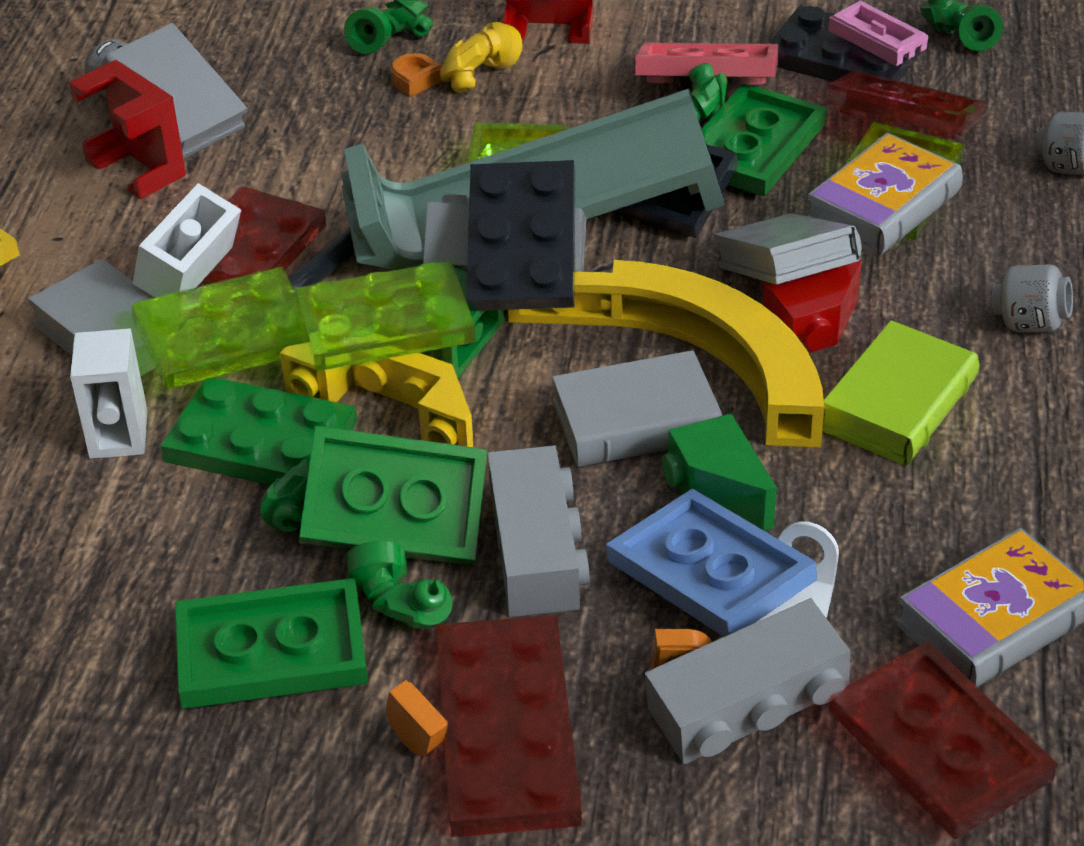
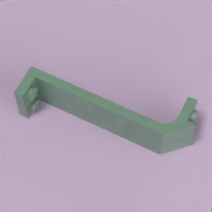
(615, 162)

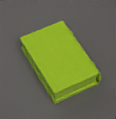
(899, 392)

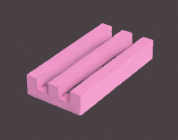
(878, 32)

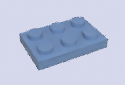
(711, 563)

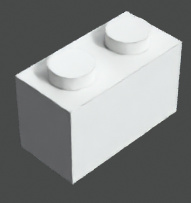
(186, 244)
(109, 393)

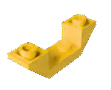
(409, 378)

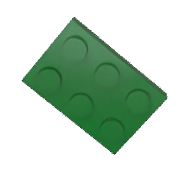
(765, 132)
(250, 430)
(395, 492)
(269, 643)

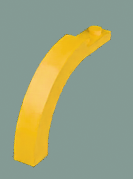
(714, 319)

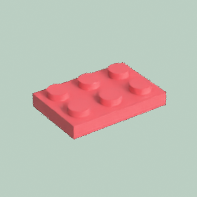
(746, 61)

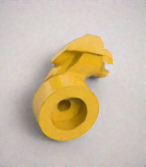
(494, 46)

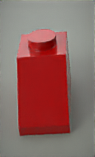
(816, 304)

